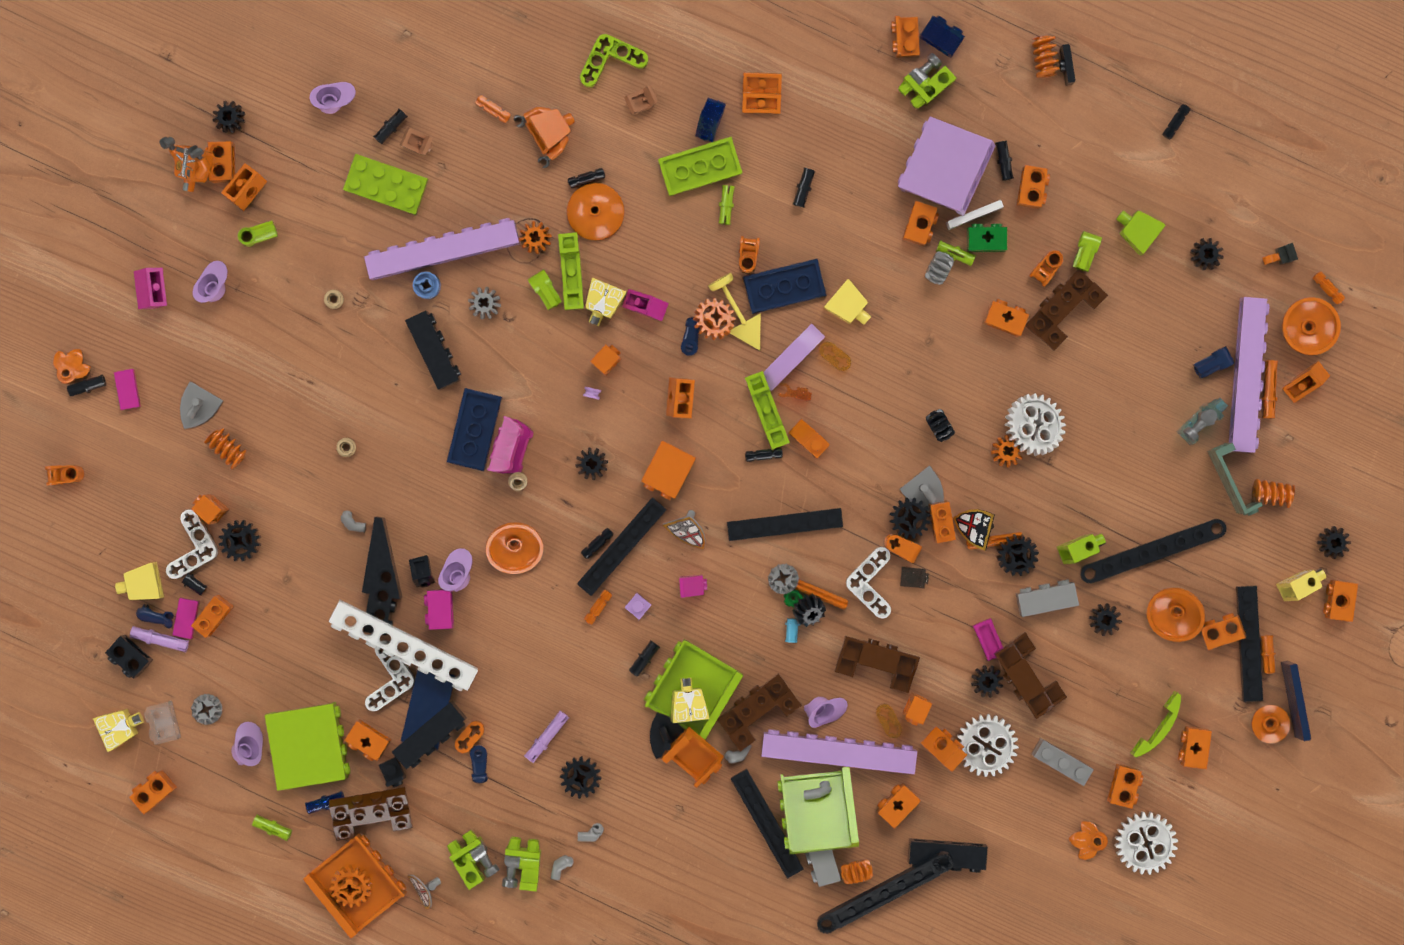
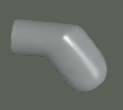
(350, 524)
(737, 756)
(818, 792)
(592, 835)
(560, 864)

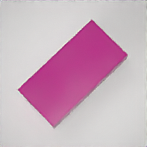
(127, 389)
(185, 617)
(988, 638)

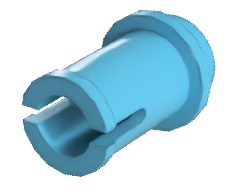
(792, 630)

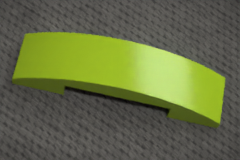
(571, 271)
(767, 410)
(1162, 730)

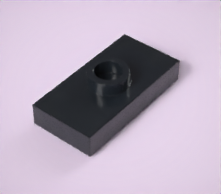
(1066, 64)

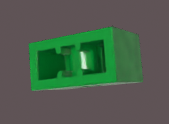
(996, 244)

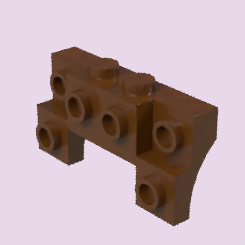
(1063, 301)
(879, 657)
(1023, 678)
(755, 706)
(368, 809)

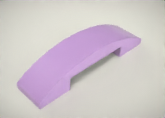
(792, 356)

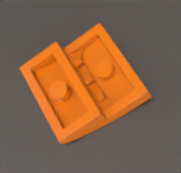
(761, 92)

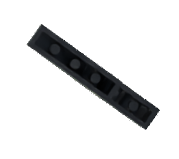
(380, 560)

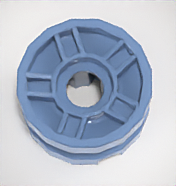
(430, 292)

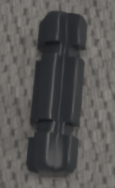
(1176, 121)
(586, 178)
(763, 454)
(598, 542)

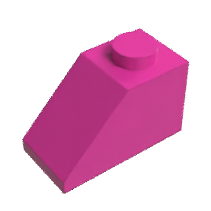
(645, 304)
(692, 585)

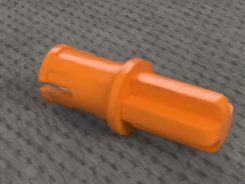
(1268, 654)

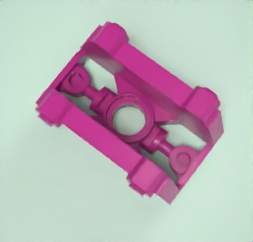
(510, 447)

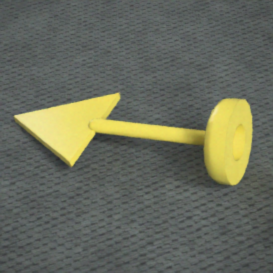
(747, 331)

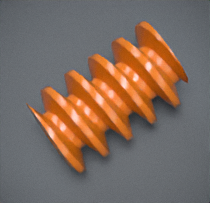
(1045, 56)
(226, 448)
(1273, 492)

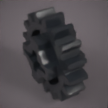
(918, 516)
(229, 534)
(1013, 561)
(592, 772)

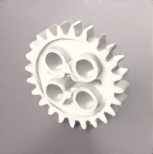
(1051, 430)
(996, 730)
(1161, 836)

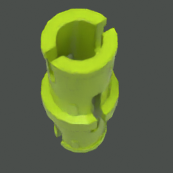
(726, 205)
(967, 259)
(272, 827)

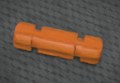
(493, 109)
(1328, 287)
(598, 607)

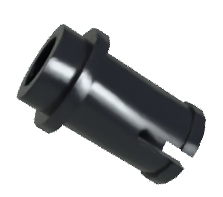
(194, 584)

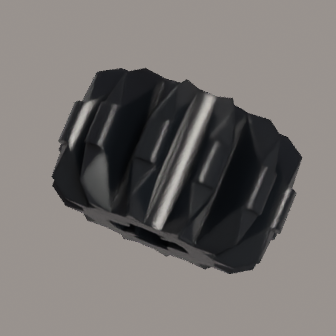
(223, 122)
(1200, 252)
(940, 425)
(587, 468)
(1340, 539)
(809, 610)
(1111, 622)
(992, 684)

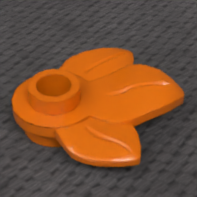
(72, 363)
(1086, 840)

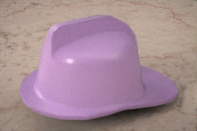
(332, 97)
(211, 283)
(456, 571)
(824, 711)
(248, 744)

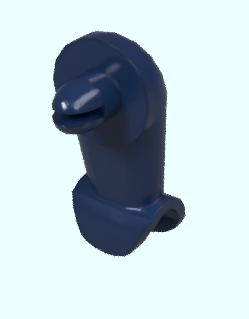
(690, 340)
(147, 615)
(479, 762)

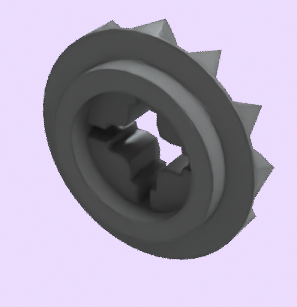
(791, 581)
(214, 713)

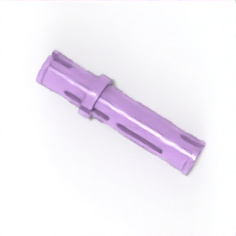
(150, 636)
(548, 734)

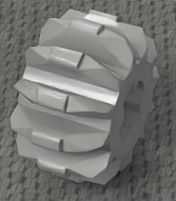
(939, 268)
(484, 309)

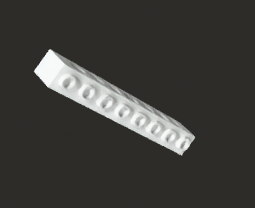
(461, 682)

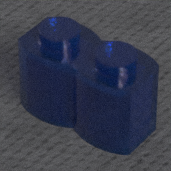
(941, 36)

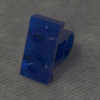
(710, 119)

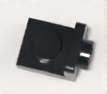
(421, 571)
(392, 772)

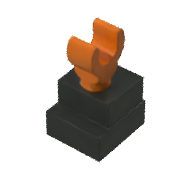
(1283, 254)

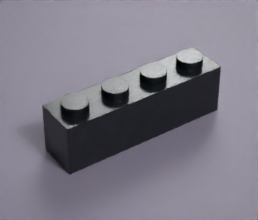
(433, 350)
(429, 734)
(965, 855)

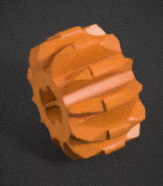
(529, 241)
(1014, 453)
(856, 871)

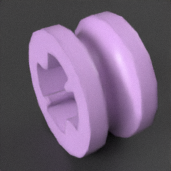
(592, 393)

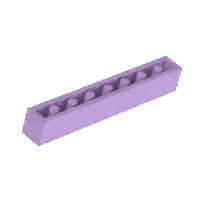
(441, 250)
(1247, 374)
(839, 753)

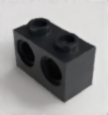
(132, 652)

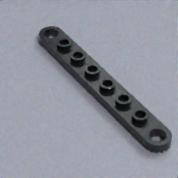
(1153, 551)
(885, 892)

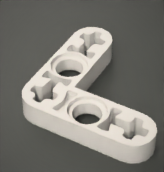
(200, 546)
(864, 586)
(396, 675)

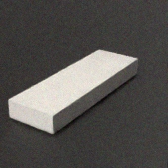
(974, 214)

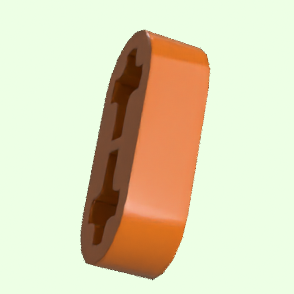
(466, 733)

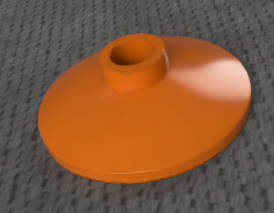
(1280, 724)

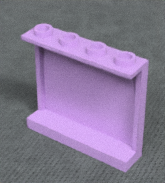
(946, 165)

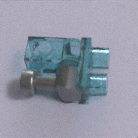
(1205, 417)

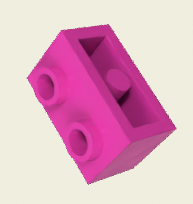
(150, 288)
(439, 609)

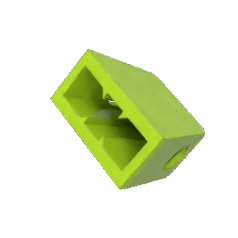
(1139, 230)
(1080, 548)

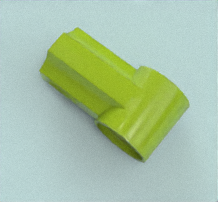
(259, 233)
(1088, 246)
(543, 286)

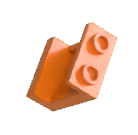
(668, 470)
(694, 756)

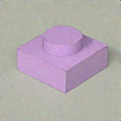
(638, 606)

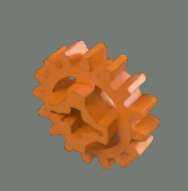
(709, 325)
(358, 883)

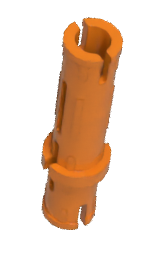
(1270, 383)

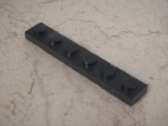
(785, 524)
(621, 546)
(1250, 646)
(766, 822)

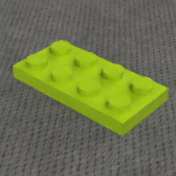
(700, 166)
(385, 184)

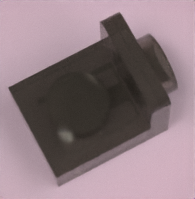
(914, 577)

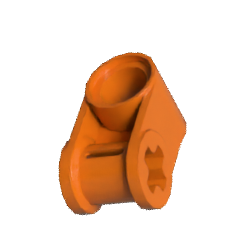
(748, 252)
(1046, 268)
(61, 474)
(905, 549)

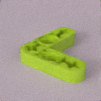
(610, 51)

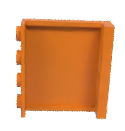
(384, 889)

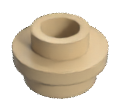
(327, 299)
(341, 443)
(517, 486)

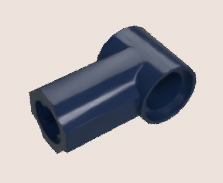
(1216, 361)

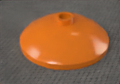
(598, 225)
(1323, 321)
(517, 556)
(1175, 624)

